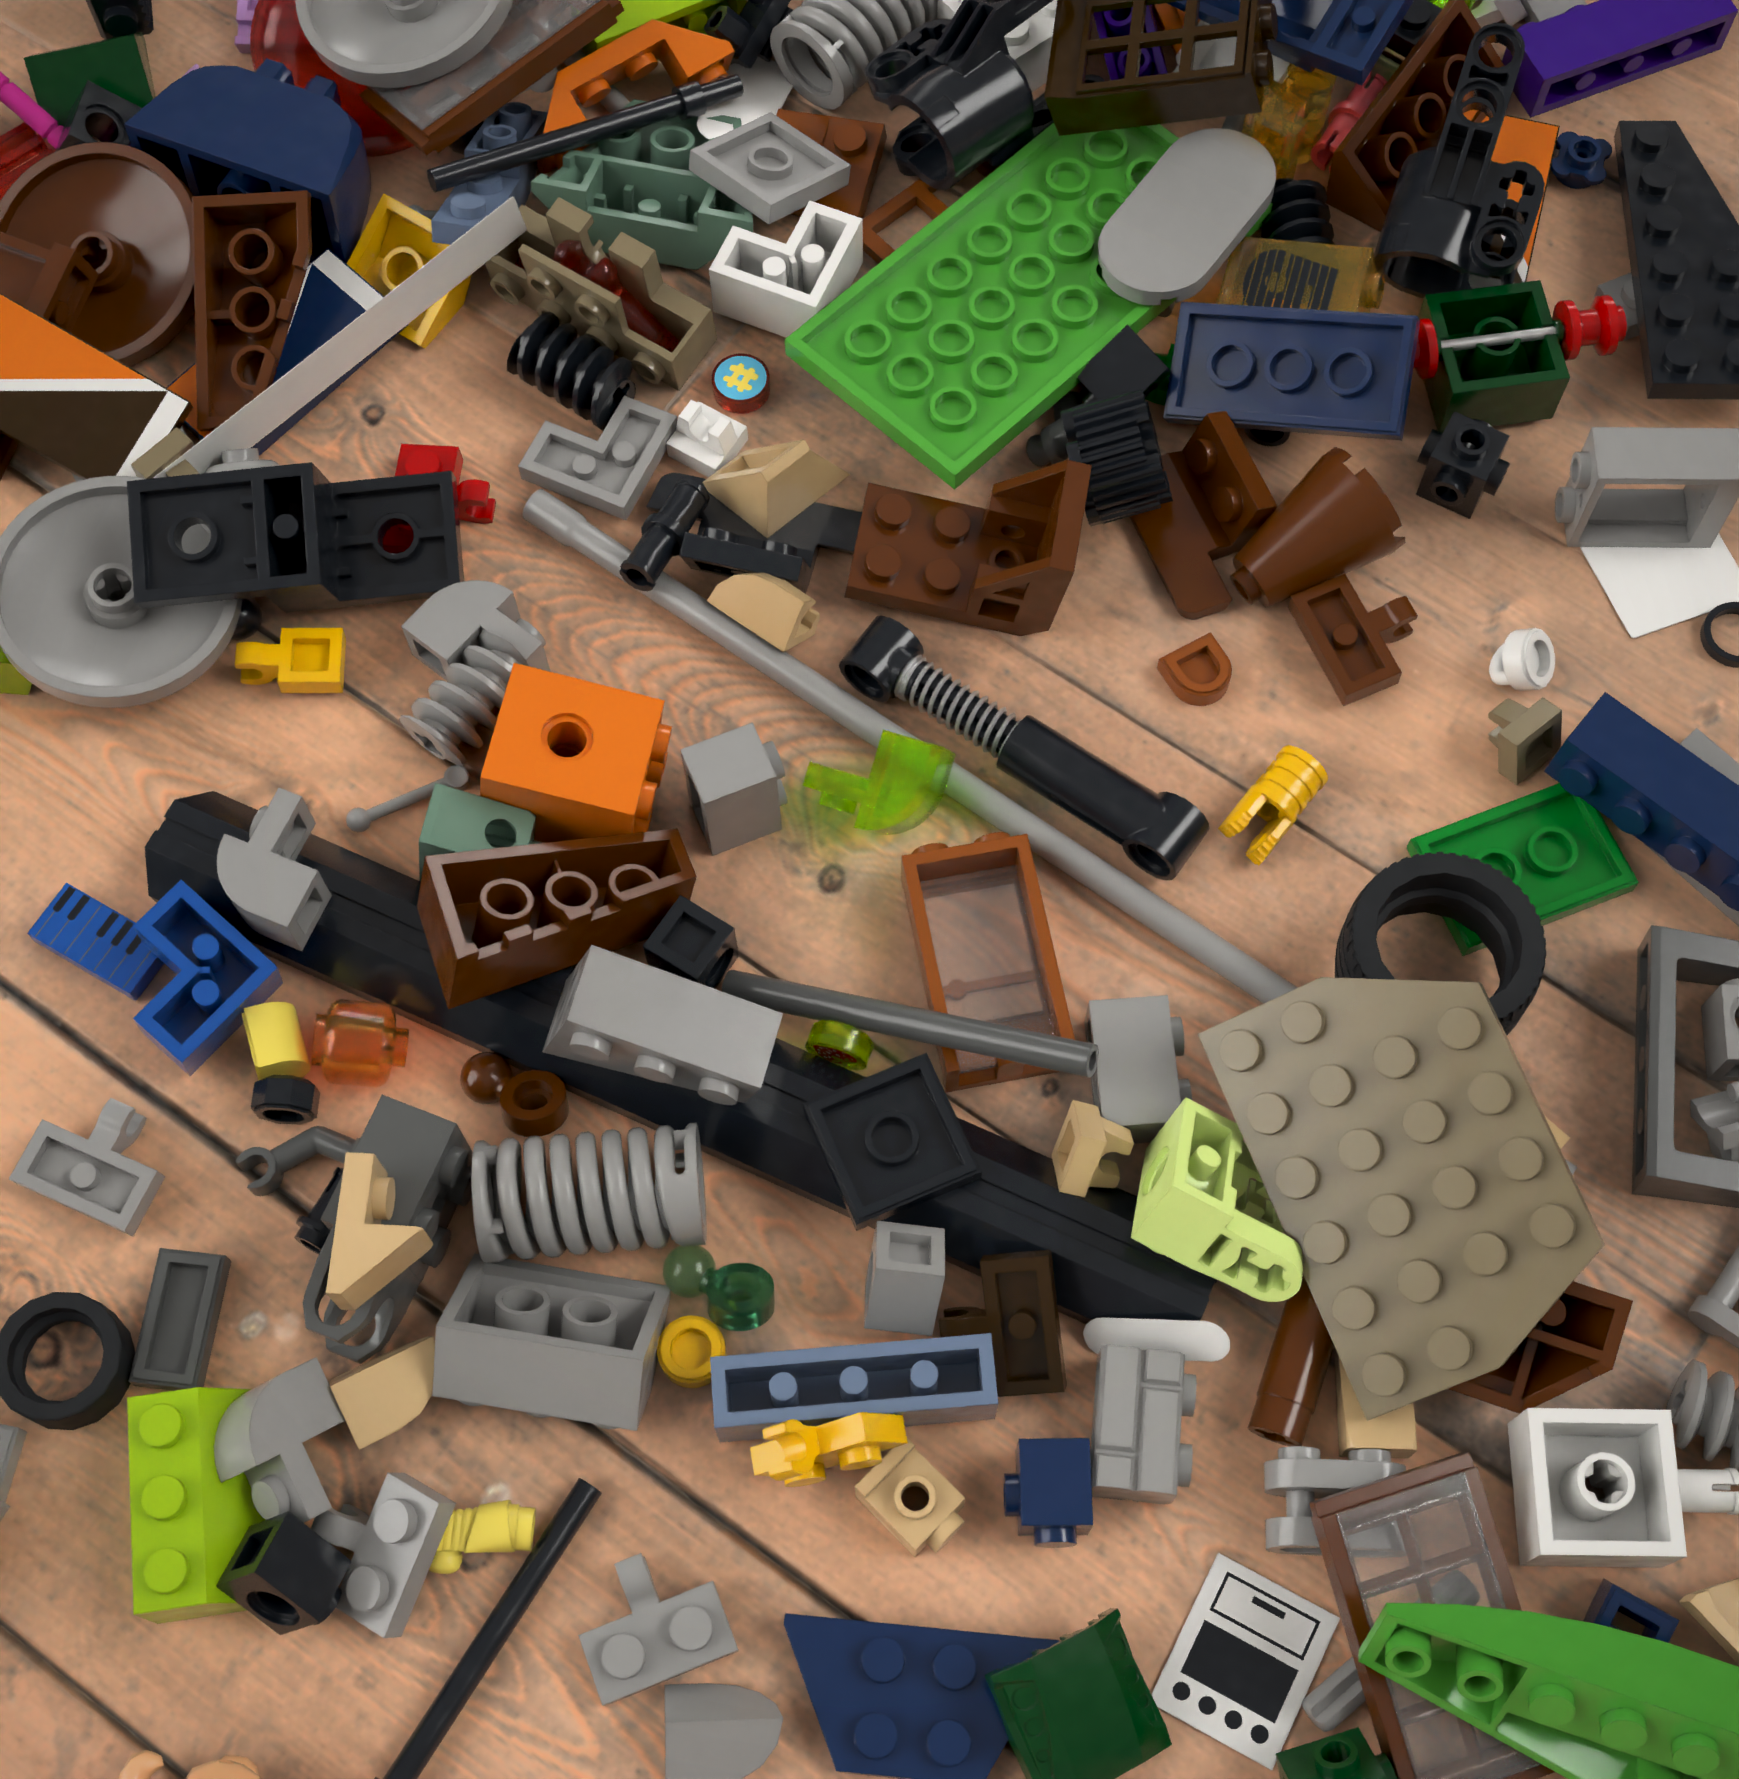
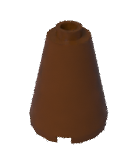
(1317, 533)

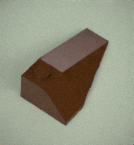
(246, 289)

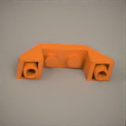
(681, 51)

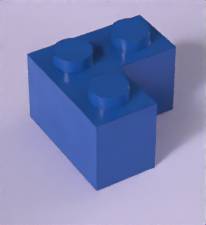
(214, 979)

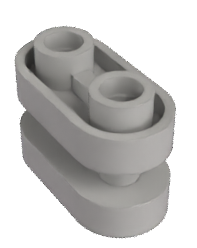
(1304, 1476)

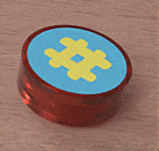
(741, 383)

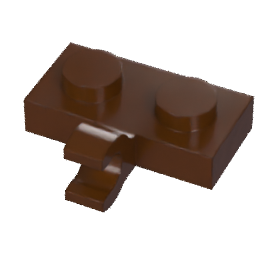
(1349, 638)

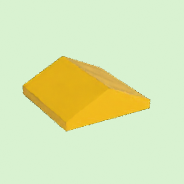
(393, 249)

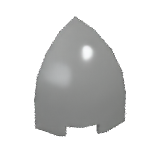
(717, 1731)

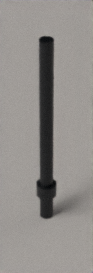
(685, 101)
(494, 1633)

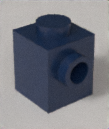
(1051, 1490)

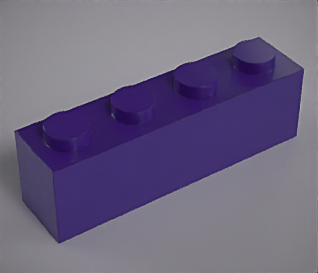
(1612, 45)

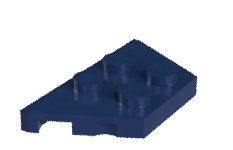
(905, 1695)

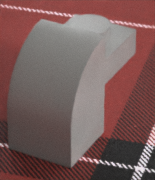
(458, 615)
(264, 879)
(265, 1439)

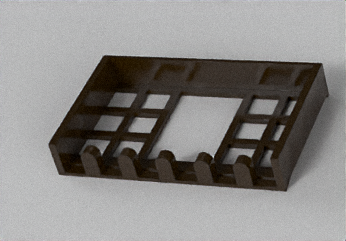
(1160, 97)

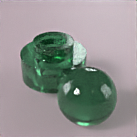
(736, 1294)

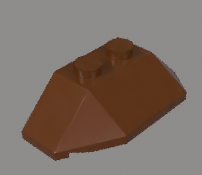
(1561, 1352)

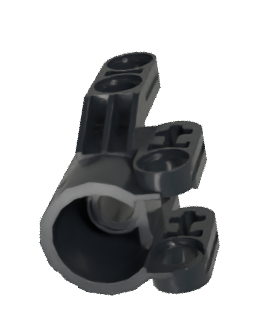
(964, 89)
(1455, 196)

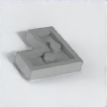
(606, 471)

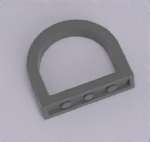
(1657, 1166)

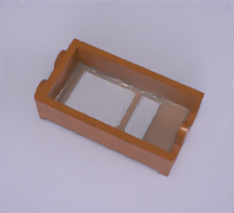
(984, 947)

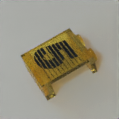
(1302, 276)

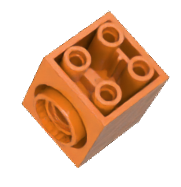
(576, 755)

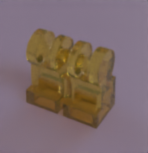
(1292, 117)

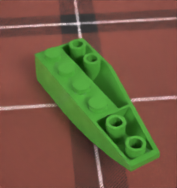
(1566, 1689)

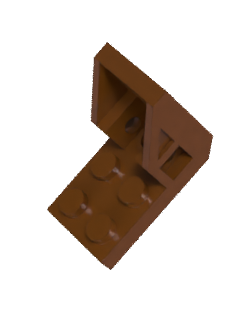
(972, 563)

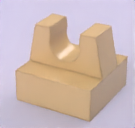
(1080, 1149)

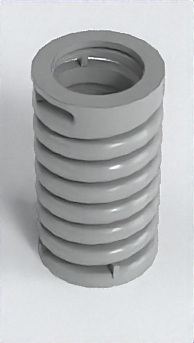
(840, 42)
(619, 1216)

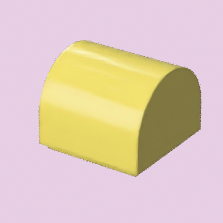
(276, 1040)

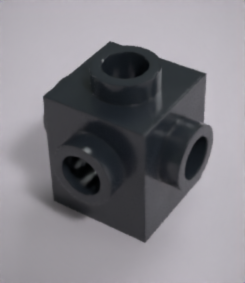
(1462, 464)

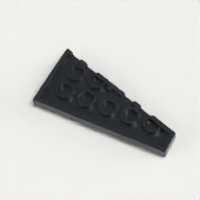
(1680, 264)

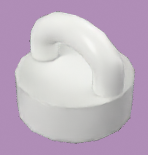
(1524, 660)

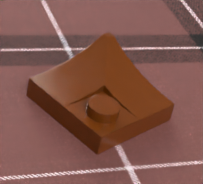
(853, 141)

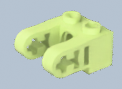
(1204, 1208)

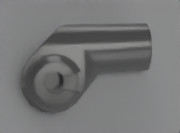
(1052, 440)

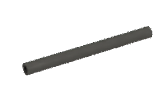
(916, 1023)

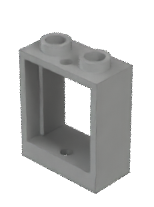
(1665, 518)

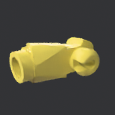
(484, 1529)

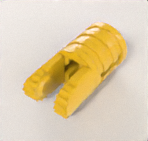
(1276, 798)

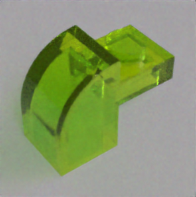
(901, 788)

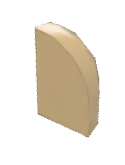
(767, 608)
(386, 1391)

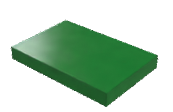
(1549, 848)

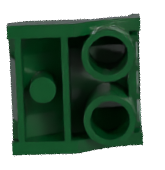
(1080, 1706)

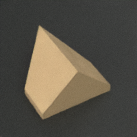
(773, 484)

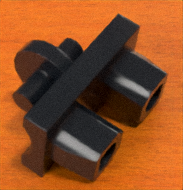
(749, 30)

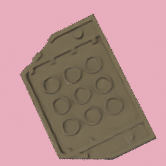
(1406, 1175)

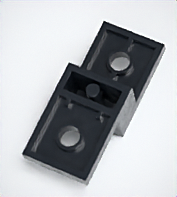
(293, 538)

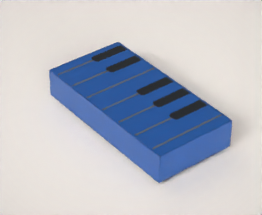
(96, 941)

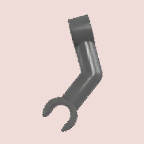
(292, 1153)

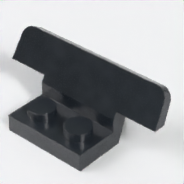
(732, 546)

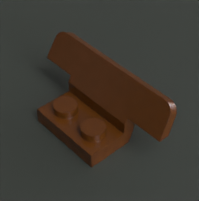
(1212, 515)

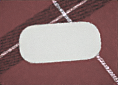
(763, 93)

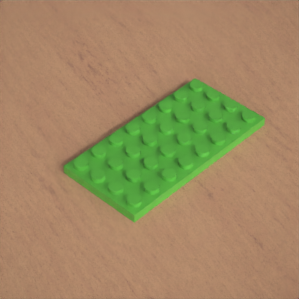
(988, 303)

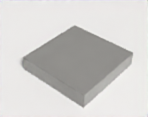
(769, 167)

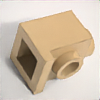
(882, 1492)

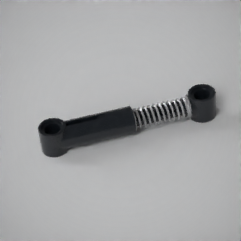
(1152, 827)

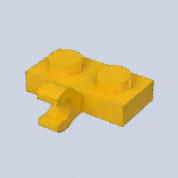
(804, 1452)

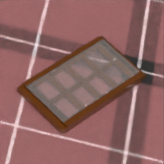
(524, 49)
(1419, 1541)

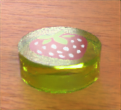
(840, 1044)

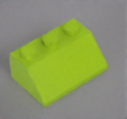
(179, 1509)

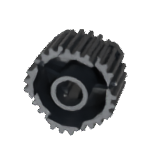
(1124, 453)

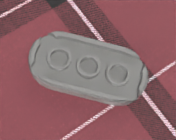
(1186, 216)

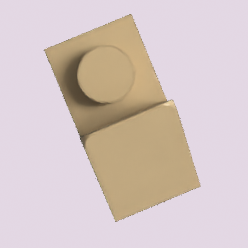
(363, 1249)

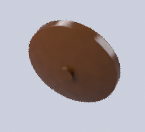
(129, 224)

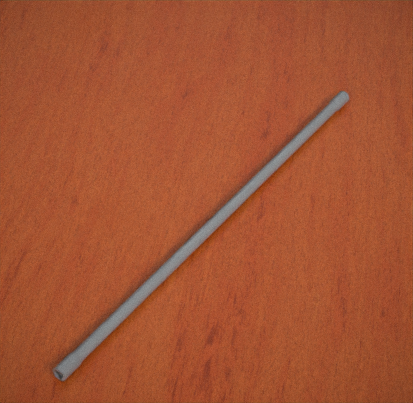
(1248, 974)

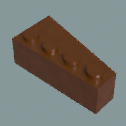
(541, 906)

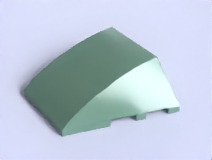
(646, 190)

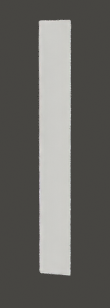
(359, 338)

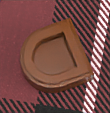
(1197, 671)

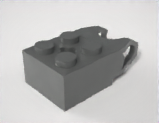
(431, 1179)

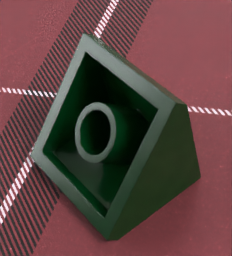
(112, 63)

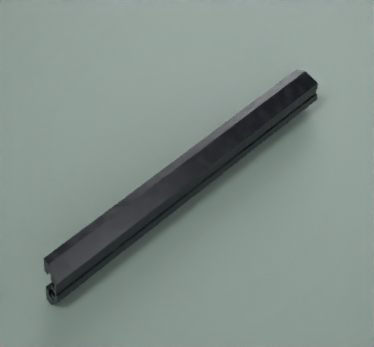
(378, 950)

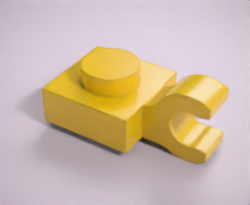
(302, 662)

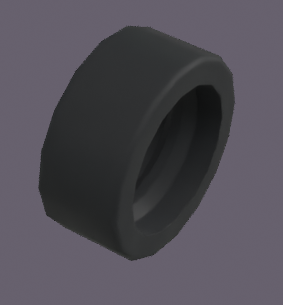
(32, 1322)

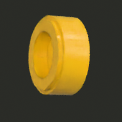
(686, 1350)

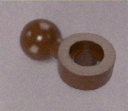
(530, 1101)

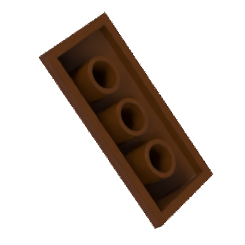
(1404, 117)

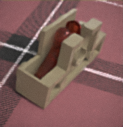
(611, 300)

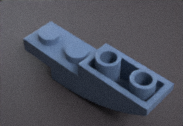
(478, 198)

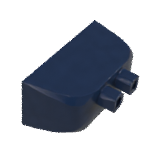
(263, 134)

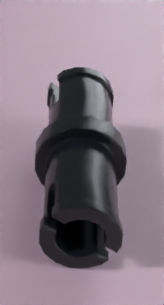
(664, 534)

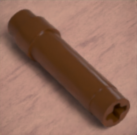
(1293, 1372)

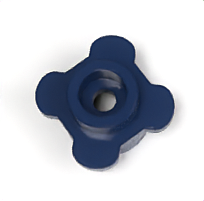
(1580, 160)

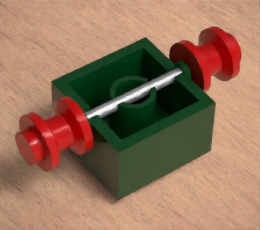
(1503, 354)

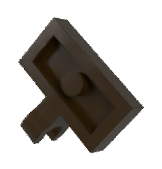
(1021, 1320)

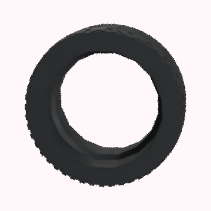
(1457, 890)

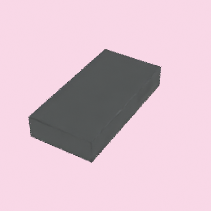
(180, 1320)

